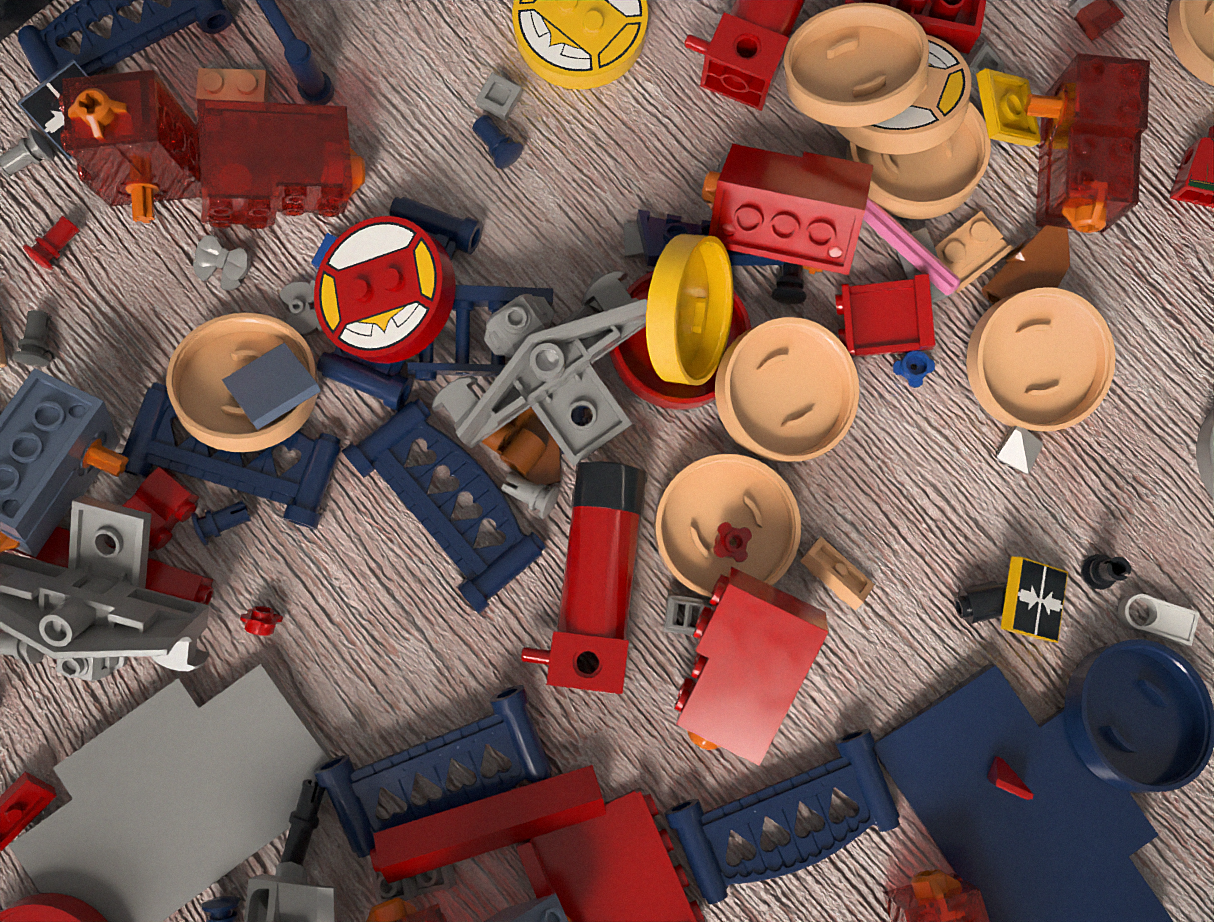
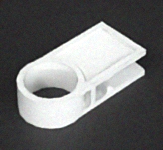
(1164, 621)

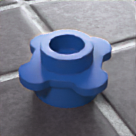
(923, 364)

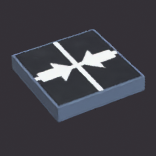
(43, 102)

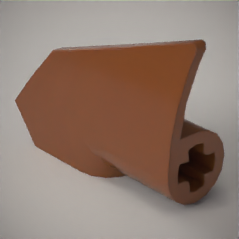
(1032, 264)
(527, 448)

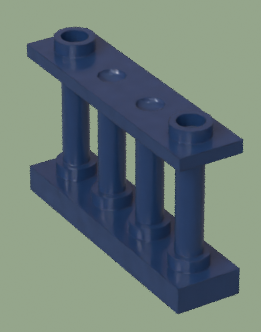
(464, 302)

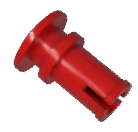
(51, 243)

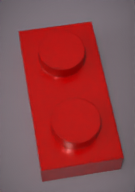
(22, 804)

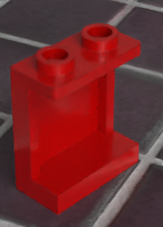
(887, 317)

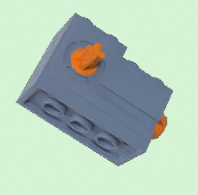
(49, 455)

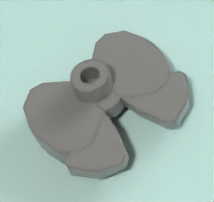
(212, 254)
(298, 297)

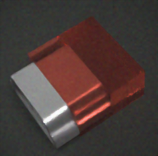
(1096, 16)

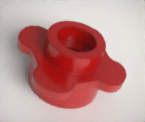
(722, 542)
(260, 620)

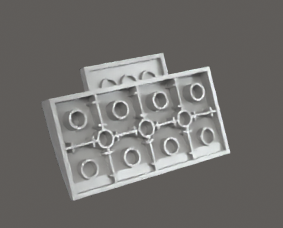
(174, 798)

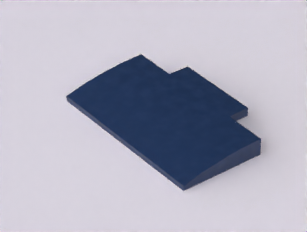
(1029, 858)

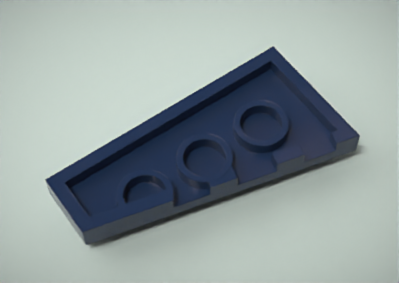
(657, 233)

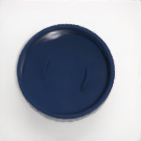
(1140, 716)

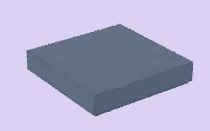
(271, 385)

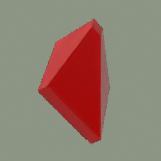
(1006, 779)

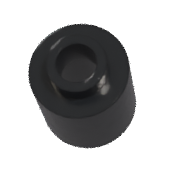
(981, 602)

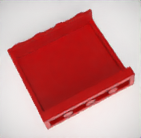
(611, 867)

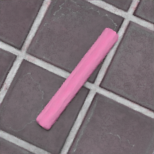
(910, 248)

